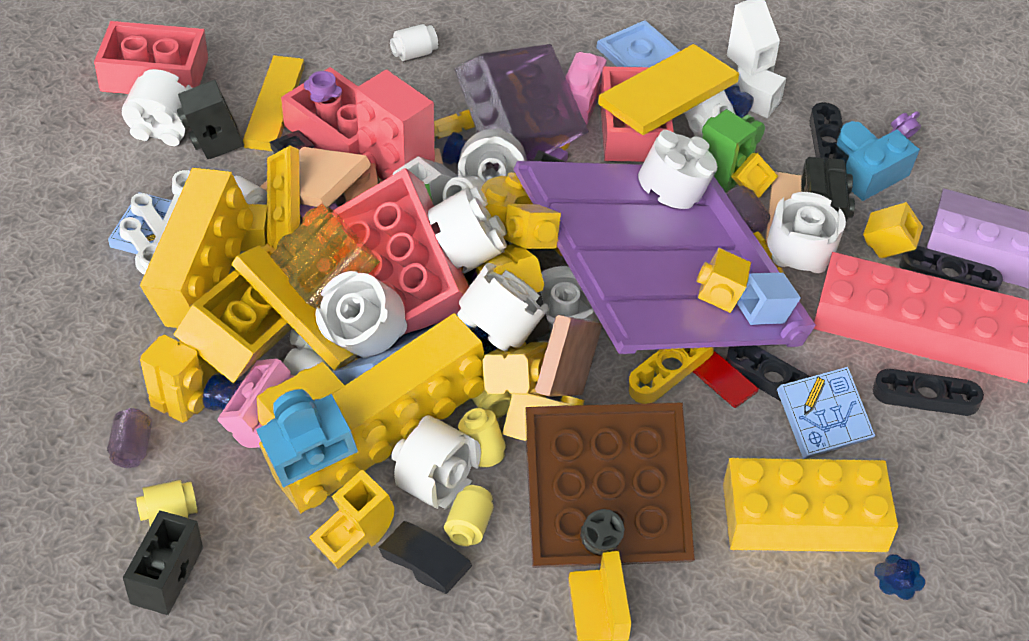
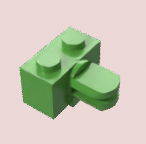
(731, 143)

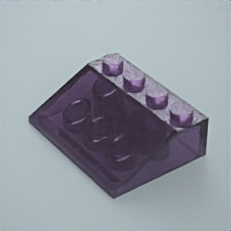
(524, 96)

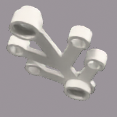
(152, 218)

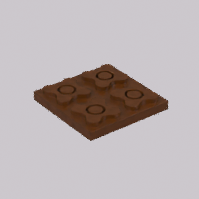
(614, 461)

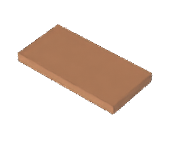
(568, 356)

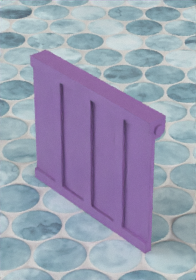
(644, 257)

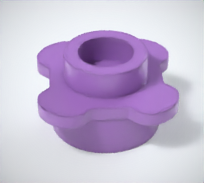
(322, 86)
(906, 124)

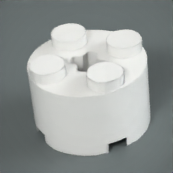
(153, 107)
(493, 147)
(678, 169)
(467, 229)
(805, 232)
(564, 297)
(501, 307)
(361, 314)
(435, 462)

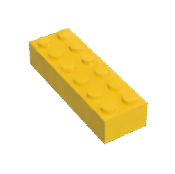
(392, 398)

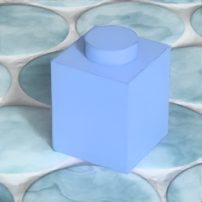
(768, 298)

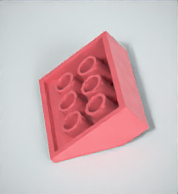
(398, 232)

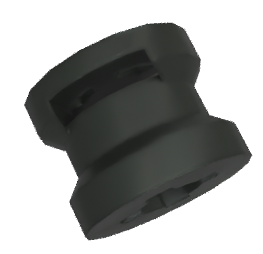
(606, 524)

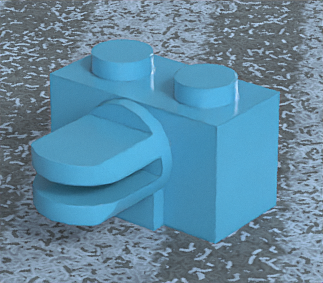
(875, 161)
(305, 435)

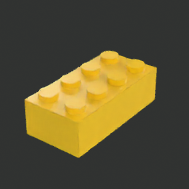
(196, 243)
(232, 325)
(809, 505)

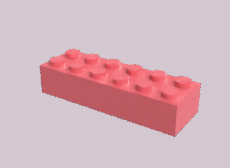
(925, 316)

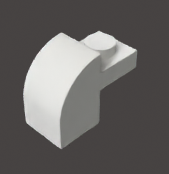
(765, 88)

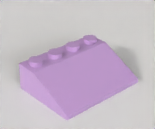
(983, 234)

